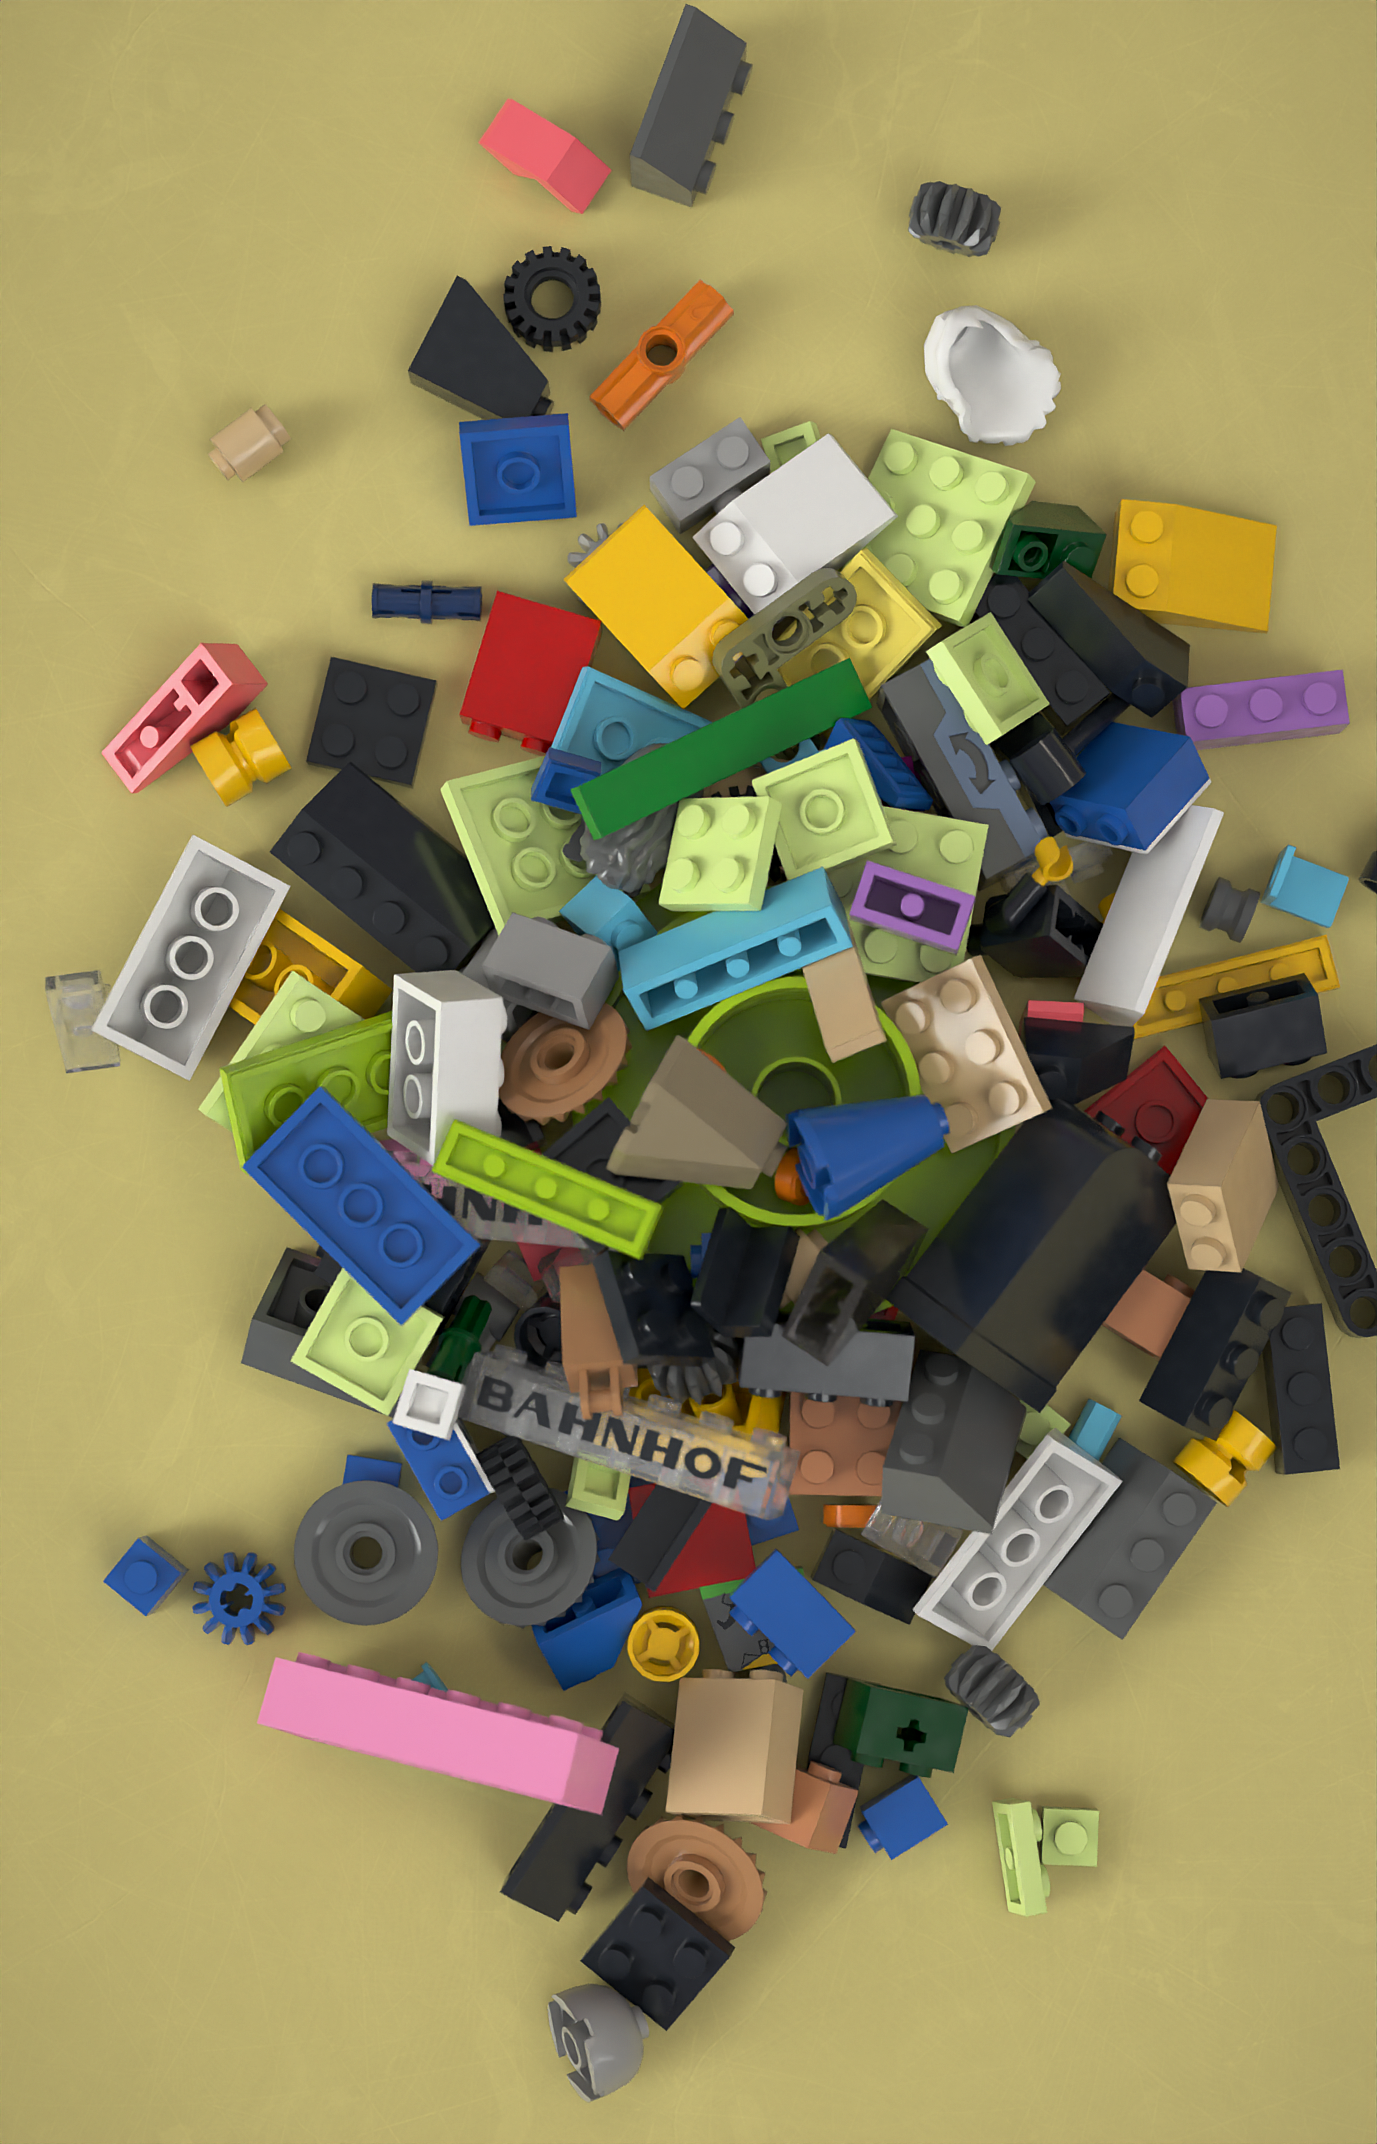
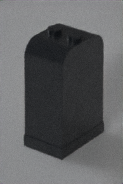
(1041, 1250)

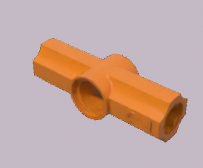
(684, 330)

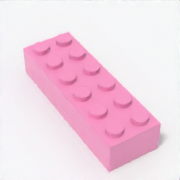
(440, 1731)

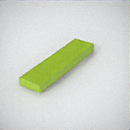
(547, 1189)

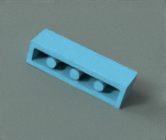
(734, 950)

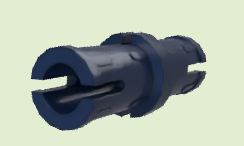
(426, 602)

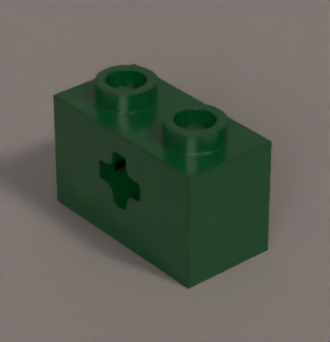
(929, 1727)

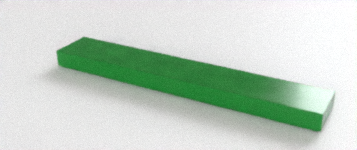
(720, 749)

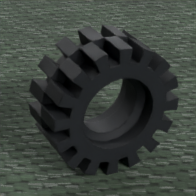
(546, 267)
(520, 1486)

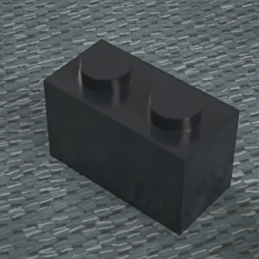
(1263, 1026)

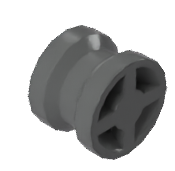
(1229, 909)

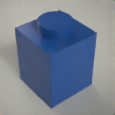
(145, 1575)
(900, 1817)

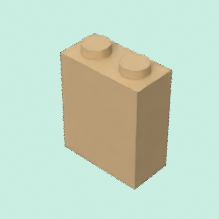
(1223, 1185)
(735, 1747)

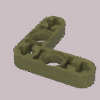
(765, 654)

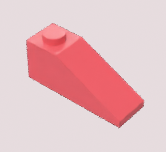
(193, 703)

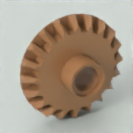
(562, 1066)
(701, 1871)

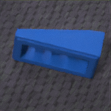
(890, 774)

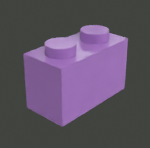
(912, 907)

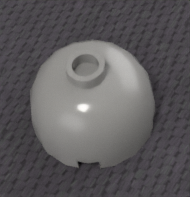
(599, 2037)

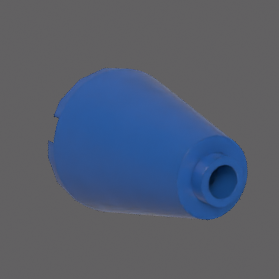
(861, 1147)

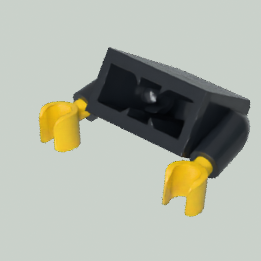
(1039, 926)

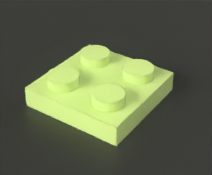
(987, 678)
(826, 811)
(720, 854)
(363, 1346)

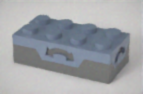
(960, 769)

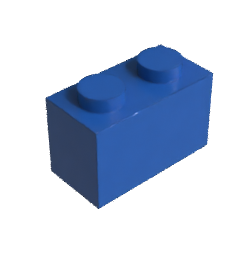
(790, 1615)

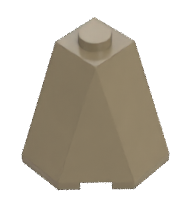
(698, 1127)

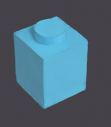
(608, 916)

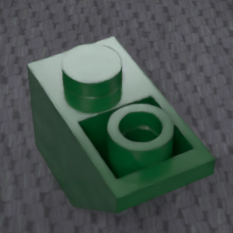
(1044, 537)

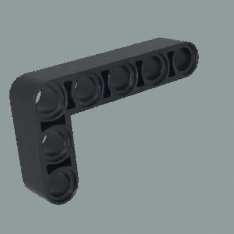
(1325, 1182)

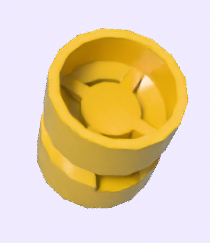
(241, 757)
(1222, 1464)
(663, 1643)

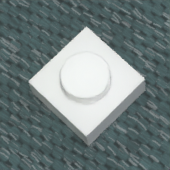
(429, 1404)

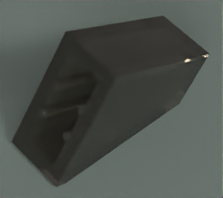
(853, 1280)

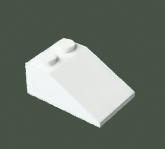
(795, 522)

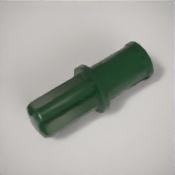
(461, 1340)

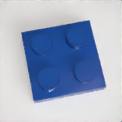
(518, 469)

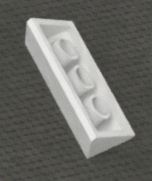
(1146, 919)
(190, 957)
(1034, 1529)

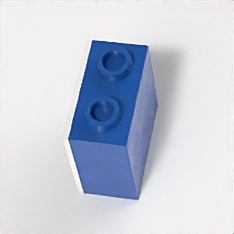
(1132, 788)
(444, 1467)

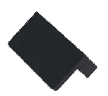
(744, 1275)
(658, 1534)

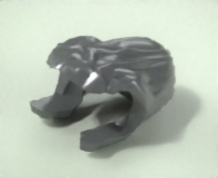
(632, 853)

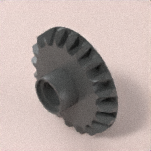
(327, 1560)
(497, 1561)

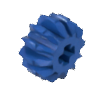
(247, 1615)

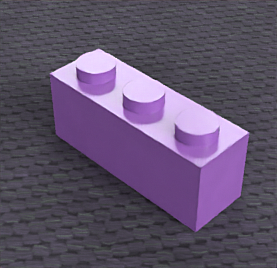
(1262, 710)

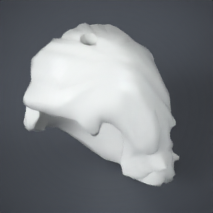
(990, 375)

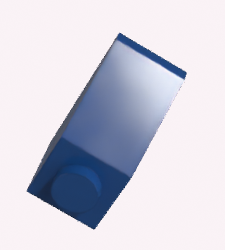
(592, 1630)

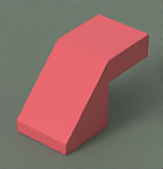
(545, 153)

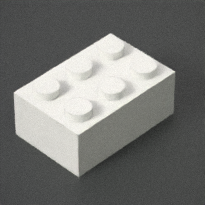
(443, 1059)

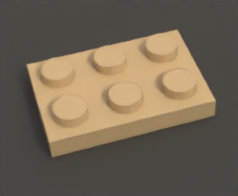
(968, 1053)

